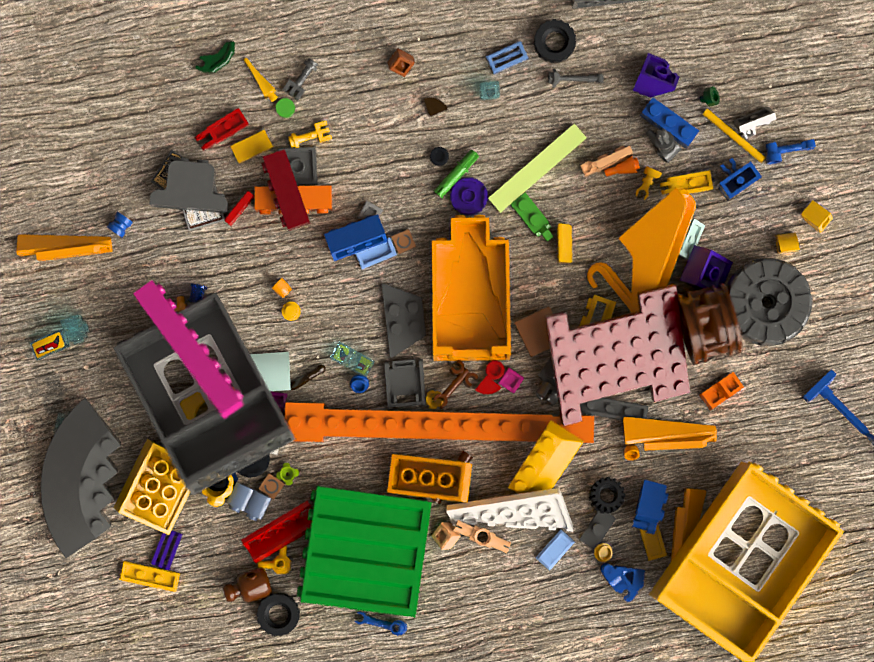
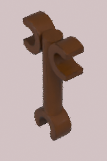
(462, 376)

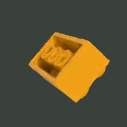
(429, 478)

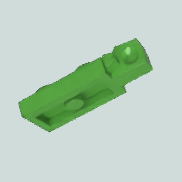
(532, 216)

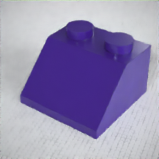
(705, 268)

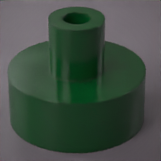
(710, 96)

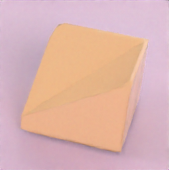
(445, 536)

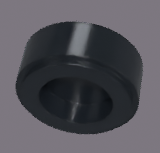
(439, 156)

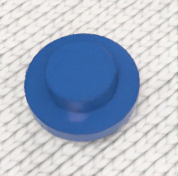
(359, 383)

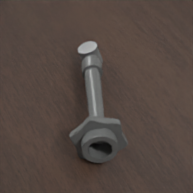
(554, 78)

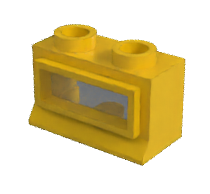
(599, 310)

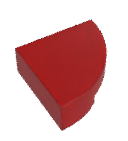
(487, 386)

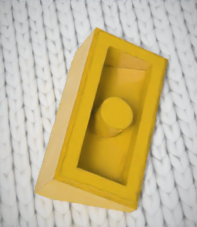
(564, 243)

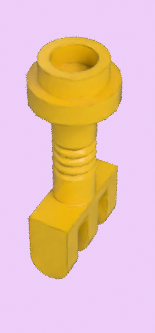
(317, 133)

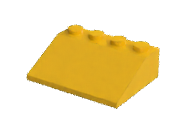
(153, 490)

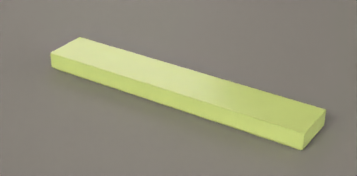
(537, 168)

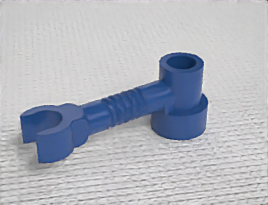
(774, 152)
(384, 624)

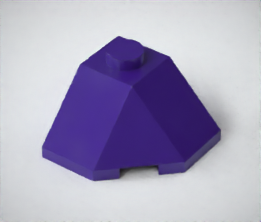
(655, 77)

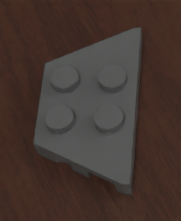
(403, 319)

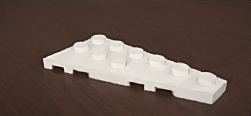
(522, 510)

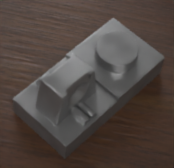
(747, 123)

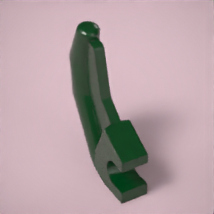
(217, 61)

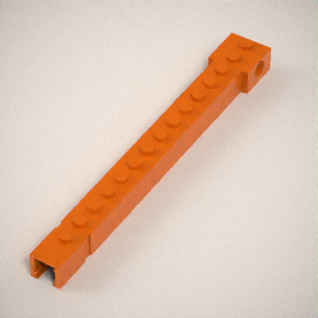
(312, 422)

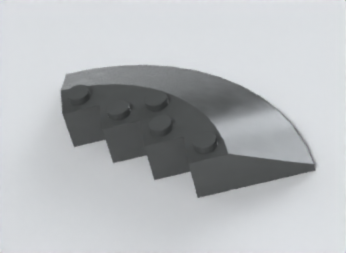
(76, 478)

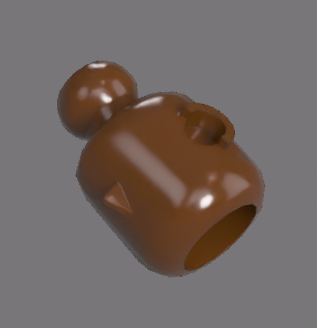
(250, 586)

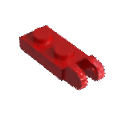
(223, 128)

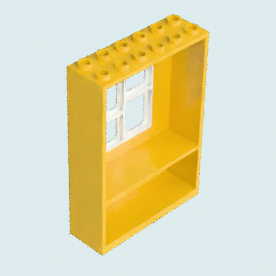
(720, 599)

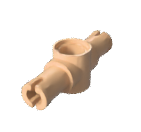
(472, 532)

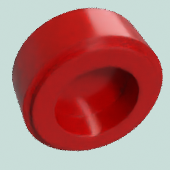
(495, 370)

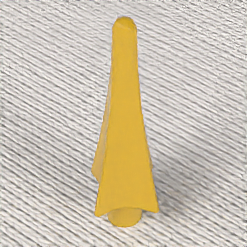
(266, 88)

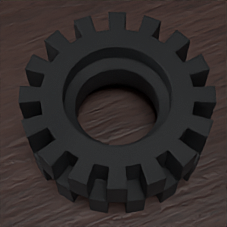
(596, 500)

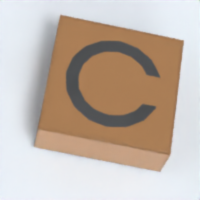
(403, 241)
(271, 486)

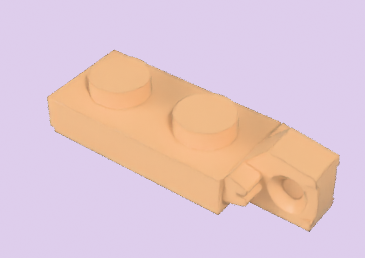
(606, 161)

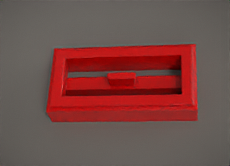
(239, 208)

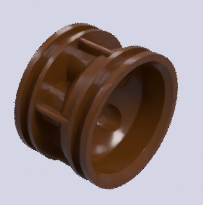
(709, 323)

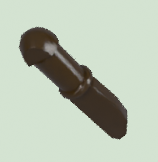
(307, 377)

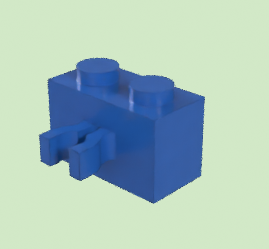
(739, 180)

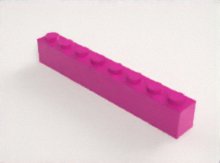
(188, 349)

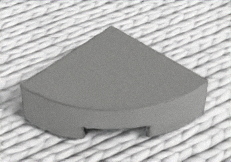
(369, 209)

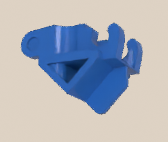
(624, 578)

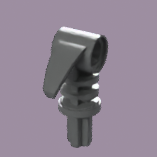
(664, 143)

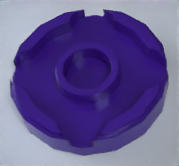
(469, 196)

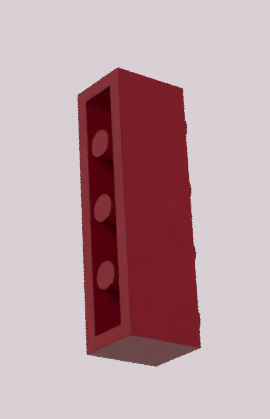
(286, 190)

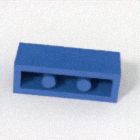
(664, 118)
(355, 237)

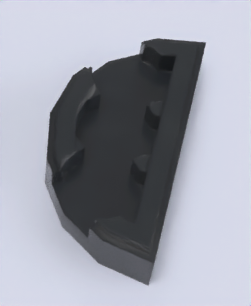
(256, 468)

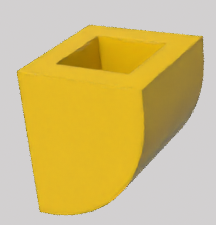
(816, 216)
(787, 243)

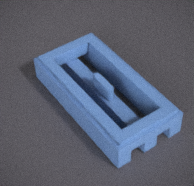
(492, 64)

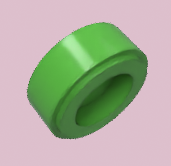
(285, 108)

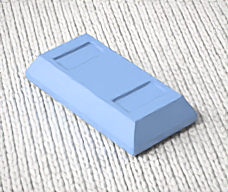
(376, 254)
(555, 549)

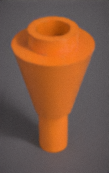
(626, 166)

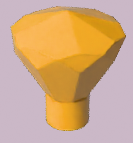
(180, 304)

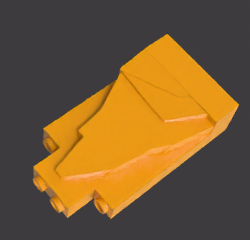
(471, 293)

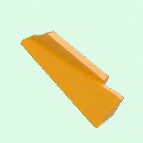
(60, 247)
(667, 434)
(687, 517)

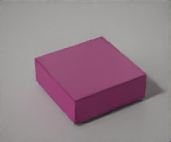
(511, 380)

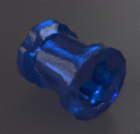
(197, 293)

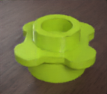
(282, 474)

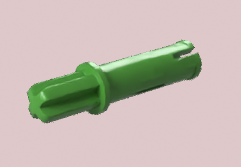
(459, 170)

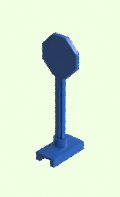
(823, 389)

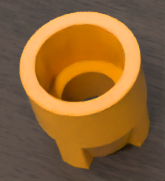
(281, 288)

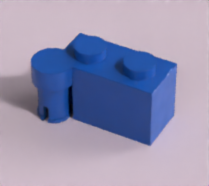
(649, 506)

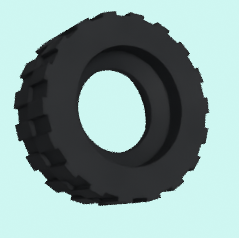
(569, 41)
(263, 614)

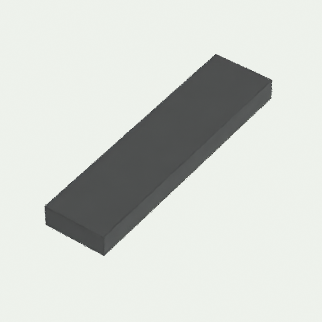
(614, 409)

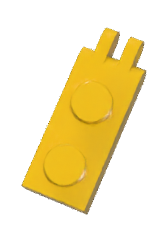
(692, 182)

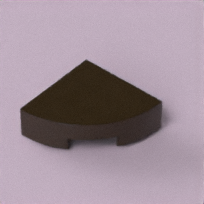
(434, 106)

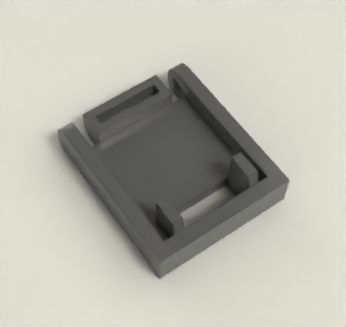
(405, 380)

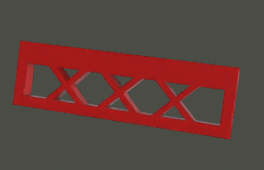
(280, 534)

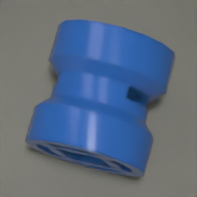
(119, 224)

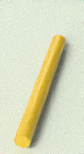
(733, 135)

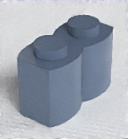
(249, 501)

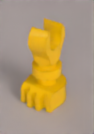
(647, 181)

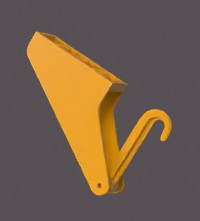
(653, 247)

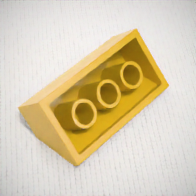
(546, 460)

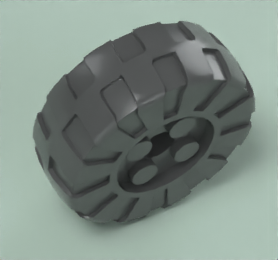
(788, 296)

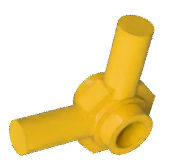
(281, 563)

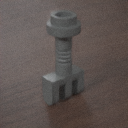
(296, 86)

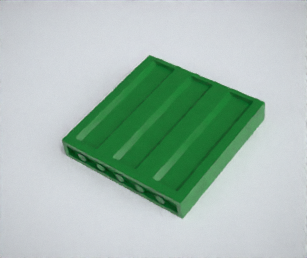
(364, 551)

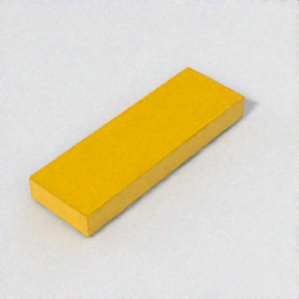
(149, 576)

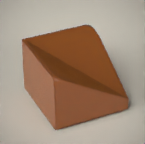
(401, 62)

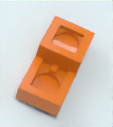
(721, 391)

